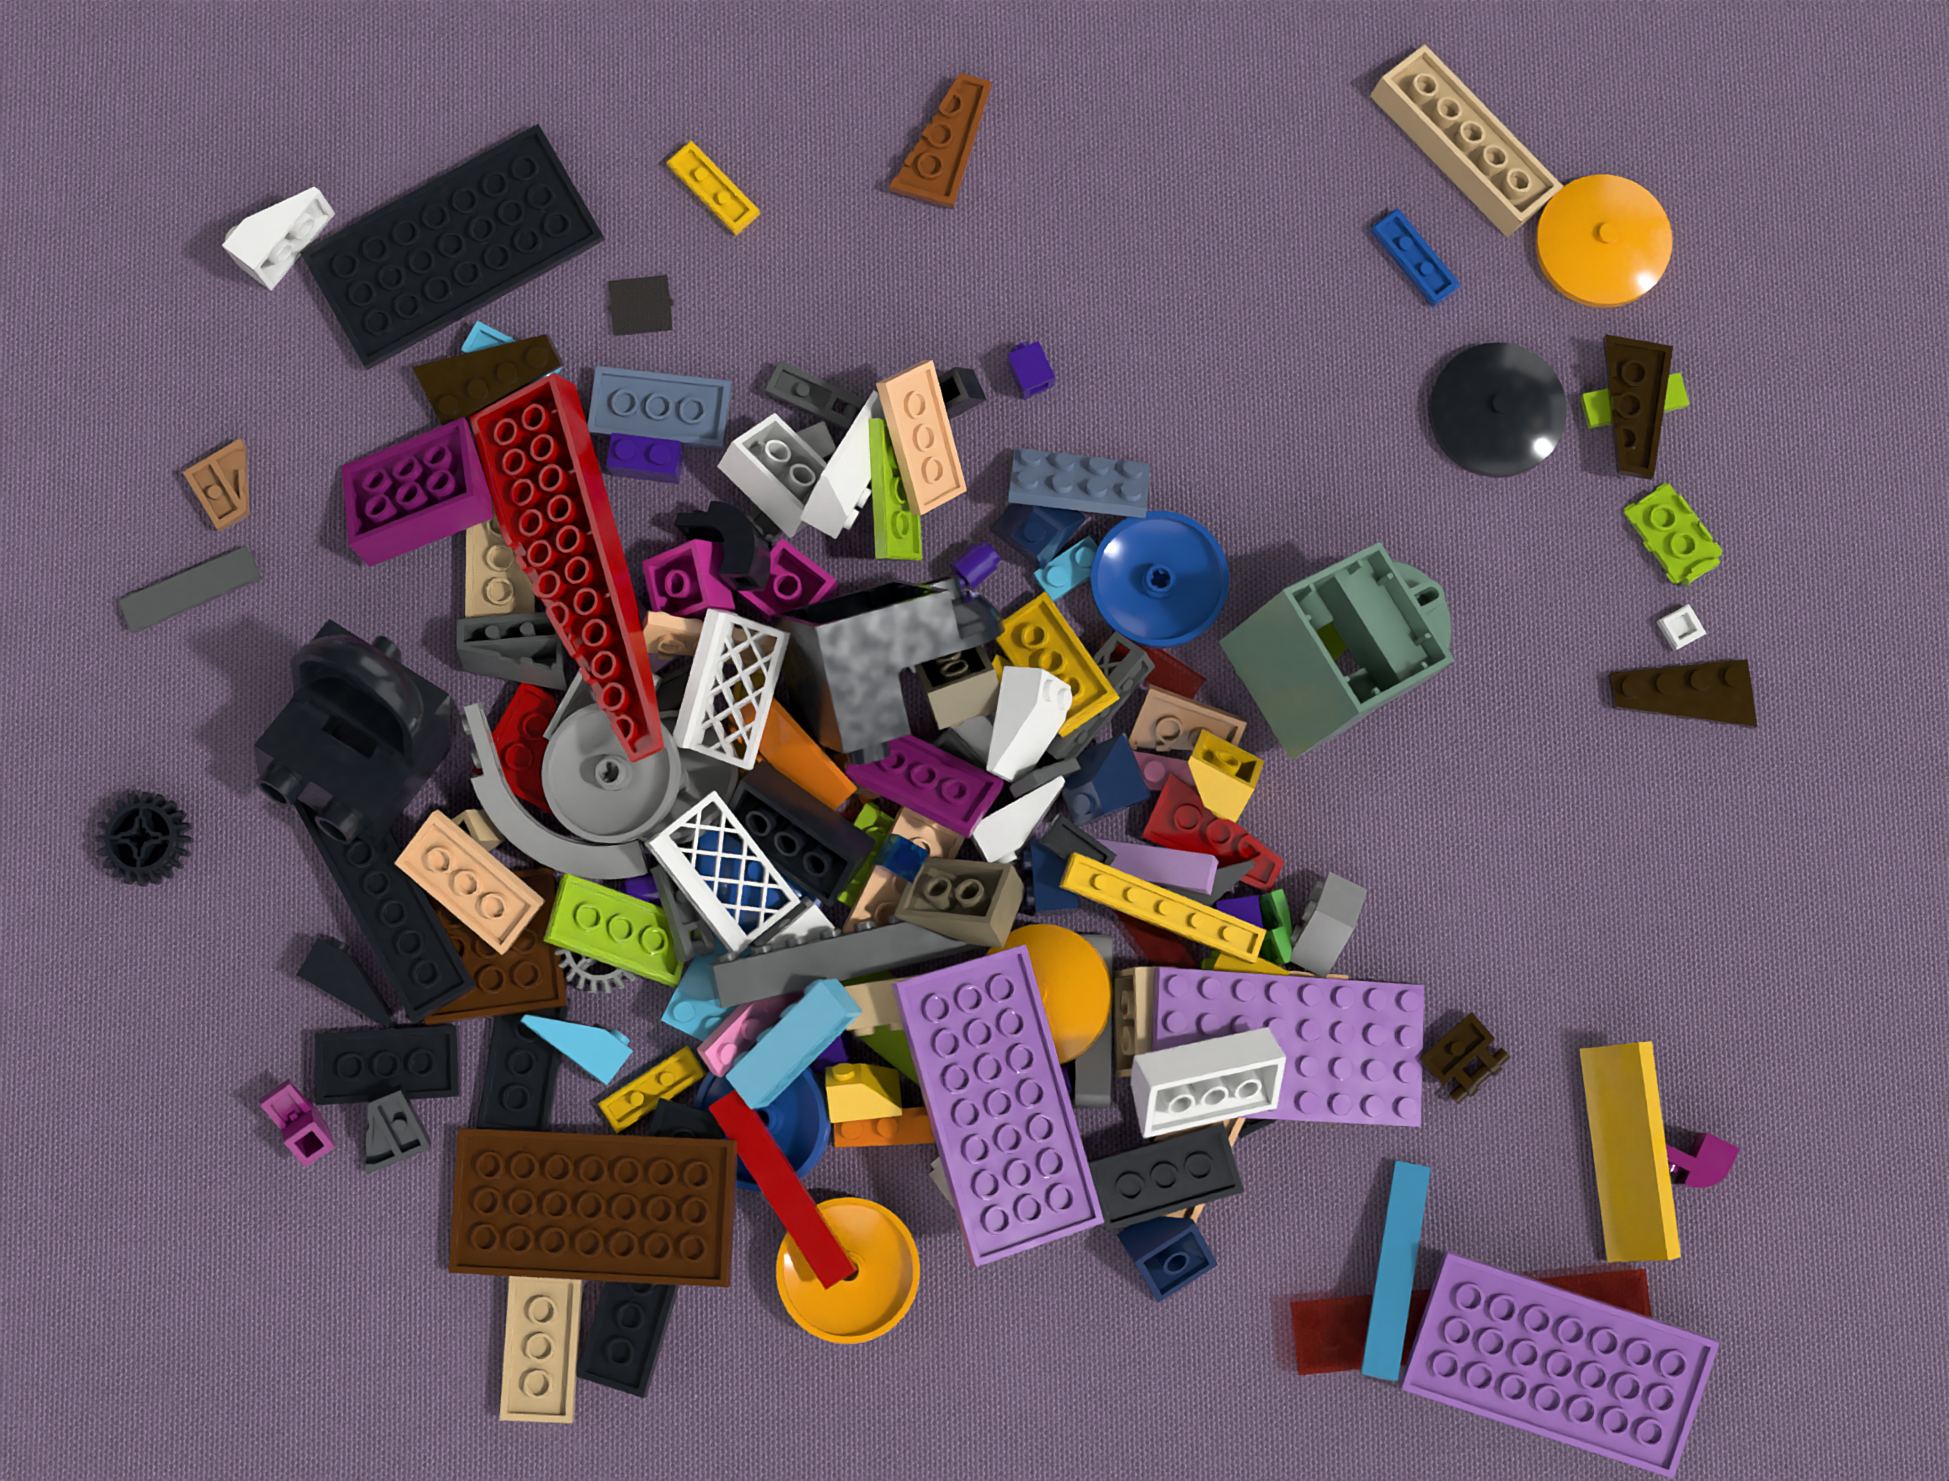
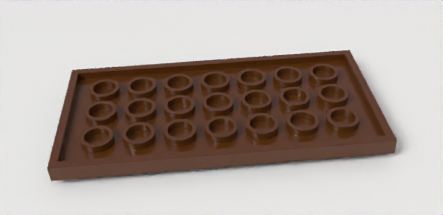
(594, 1207)

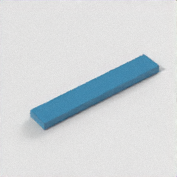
(1395, 1271)

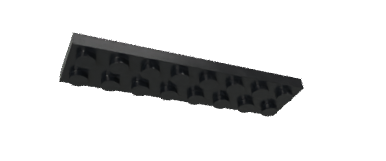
(395, 920)
(635, 1316)

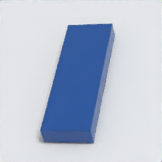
(1415, 257)

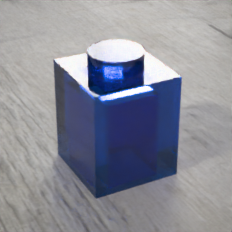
(900, 857)

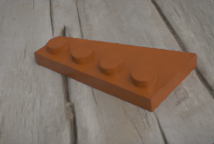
(941, 156)

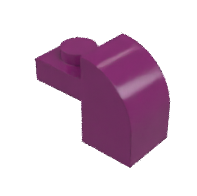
(300, 1122)
(1706, 1162)

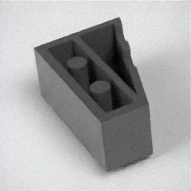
(514, 649)

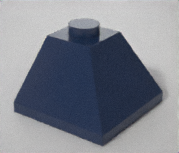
(1037, 530)
(1105, 783)
(1167, 1253)

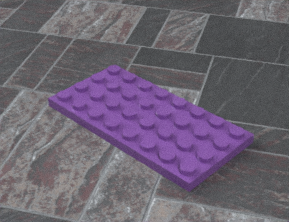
(1344, 1041)
(998, 1104)
(1559, 1364)

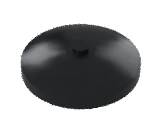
(1497, 410)

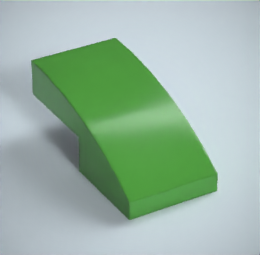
(1276, 918)

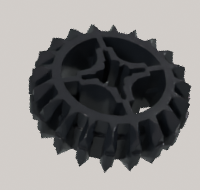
(144, 825)

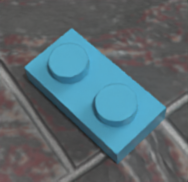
(1067, 569)

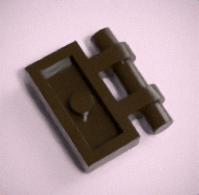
(1456, 1050)

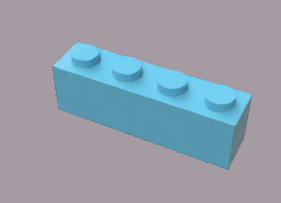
(793, 1042)

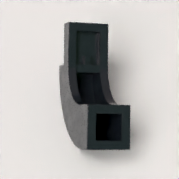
(746, 551)

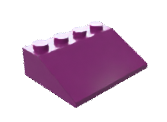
(415, 493)

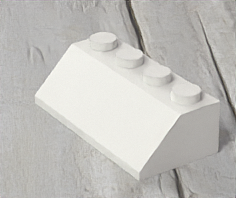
(845, 477)
(1207, 1081)

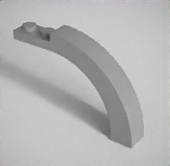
(530, 835)

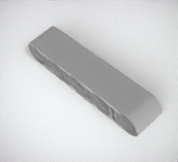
(1093, 1067)

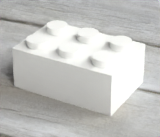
(774, 471)

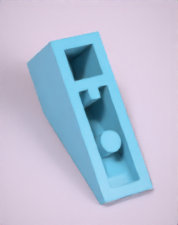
(587, 1046)

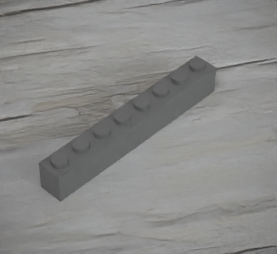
(832, 956)

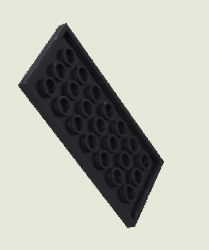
(452, 246)

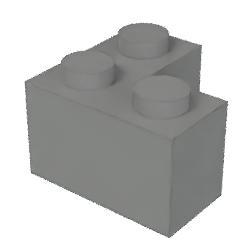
(1328, 923)

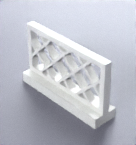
(704, 680)
(699, 893)

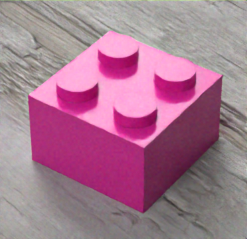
(688, 580)
(791, 583)

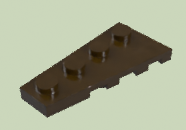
(478, 379)
(1637, 396)
(1698, 691)

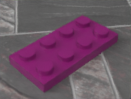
(930, 783)

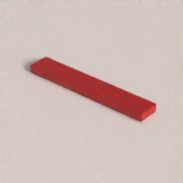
(783, 1189)

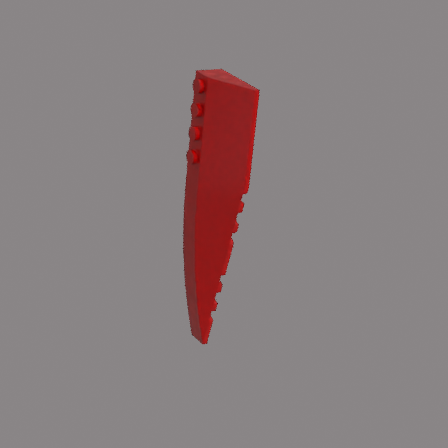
(568, 544)

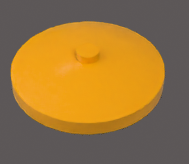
(1603, 241)
(1071, 985)
(867, 1299)

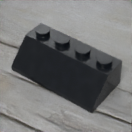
(799, 833)

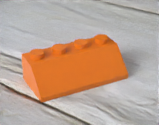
(796, 755)

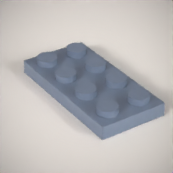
(660, 406)
(1079, 483)

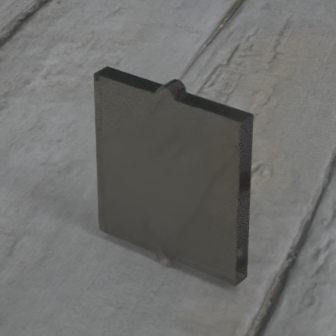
(640, 305)

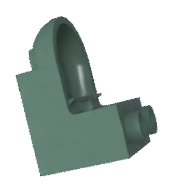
(1386, 617)

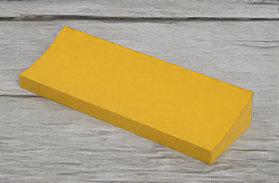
(1630, 1153)

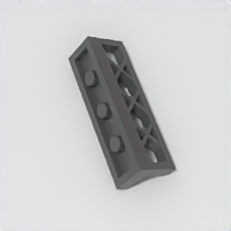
(1124, 679)

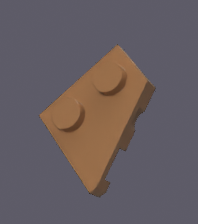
(223, 484)

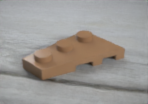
(1176, 721)

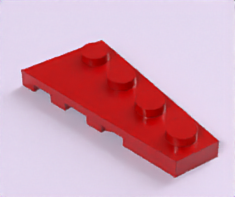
(1186, 825)

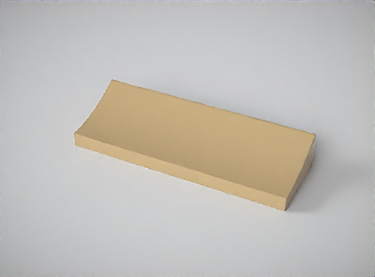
(1465, 140)

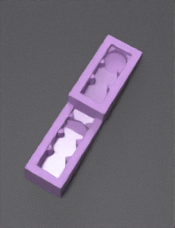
(1165, 866)

